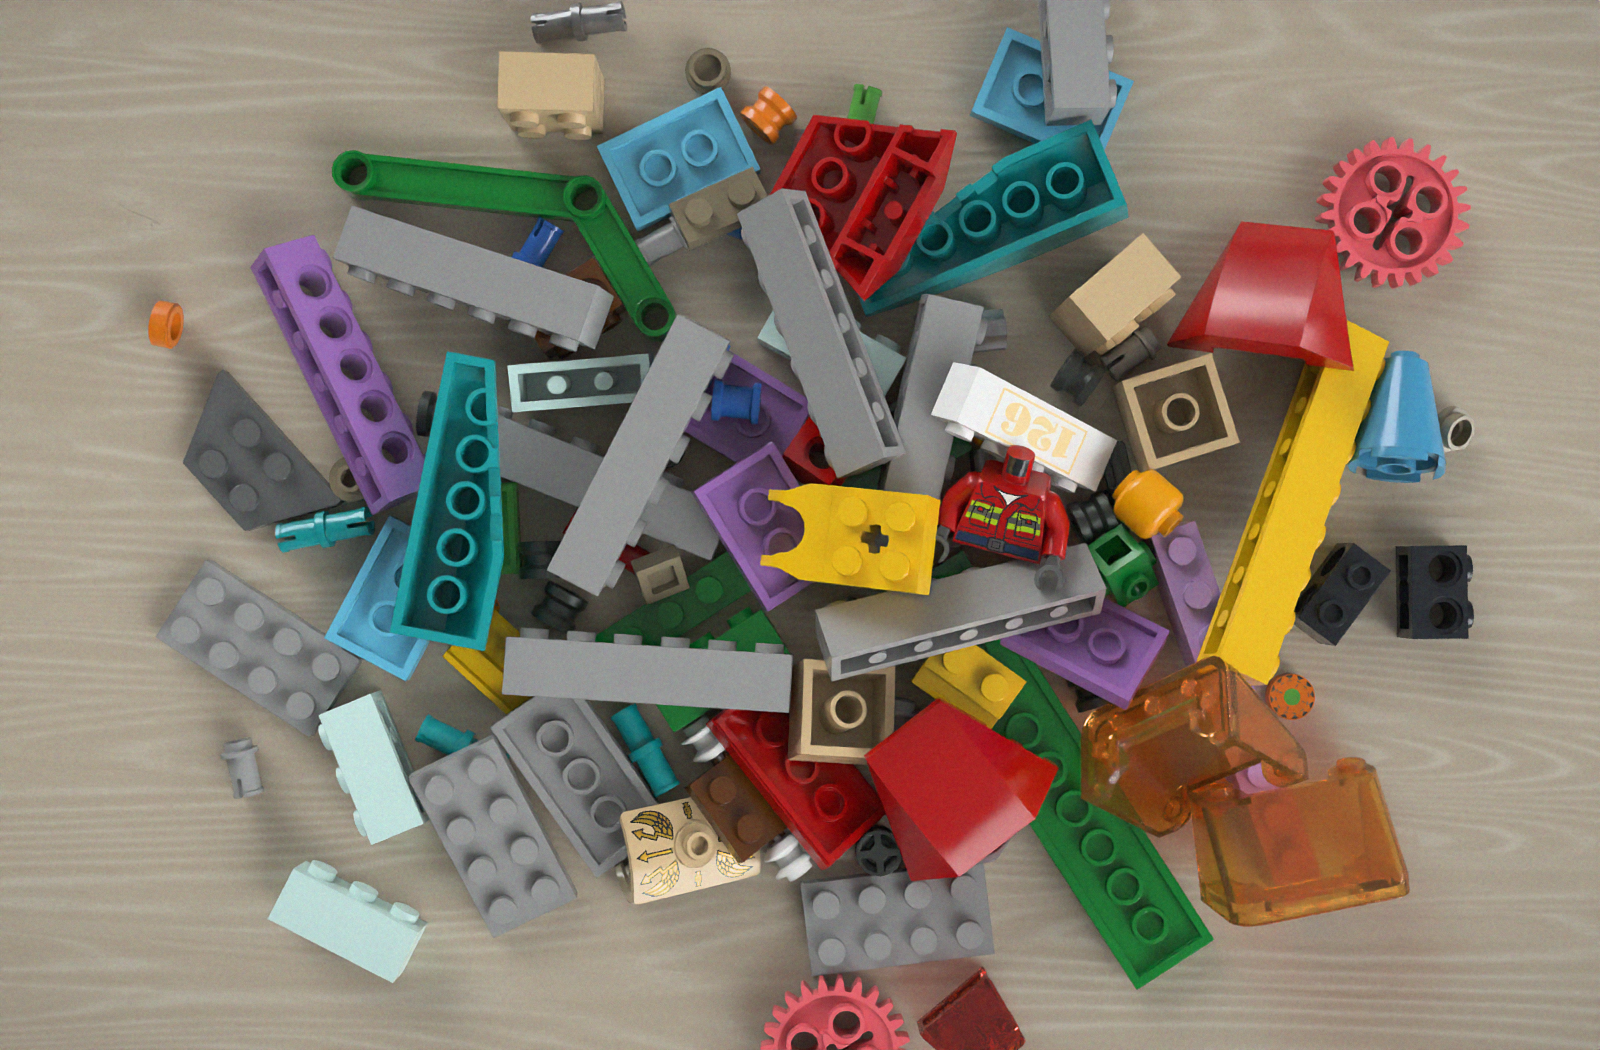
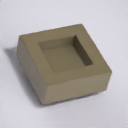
(660, 574)

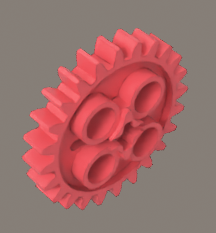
(1427, 233)
(817, 1009)

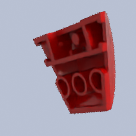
(869, 191)
(1272, 296)
(955, 789)

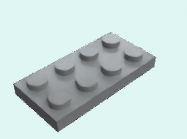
(259, 647)
(576, 773)
(493, 835)
(895, 921)

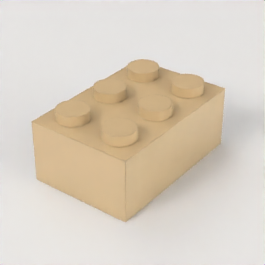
(1117, 298)

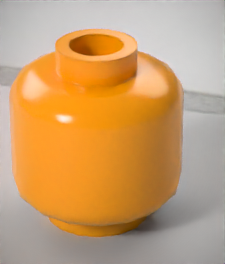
(1148, 504)

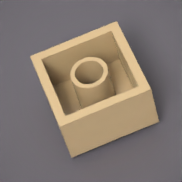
(551, 94)
(1175, 413)
(839, 717)

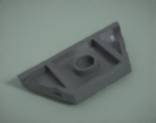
(251, 461)

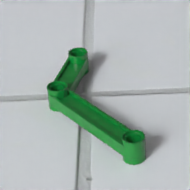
(517, 195)

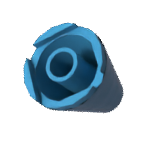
(1402, 427)

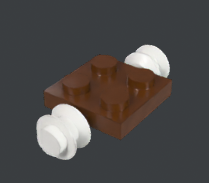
(738, 809)

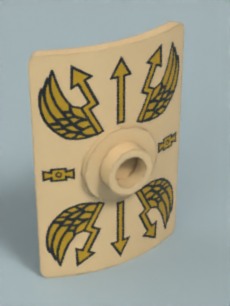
(677, 852)

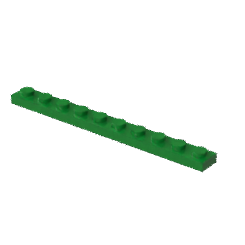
(713, 586)

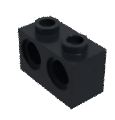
(1419, 592)
(1338, 593)

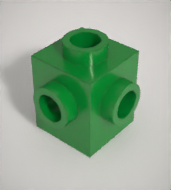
(1124, 565)

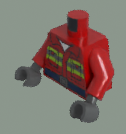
(1008, 513)

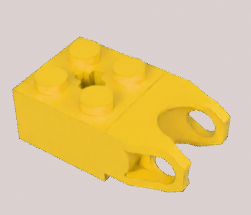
(842, 535)

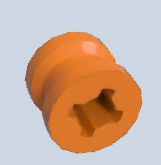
(768, 115)

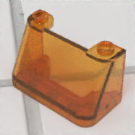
(1178, 739)
(1297, 847)

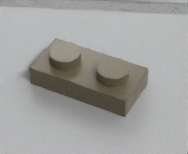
(715, 208)

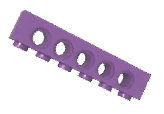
(340, 399)

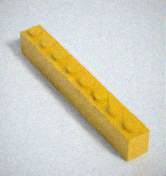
(1292, 511)

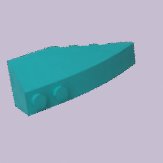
(1010, 216)
(457, 518)

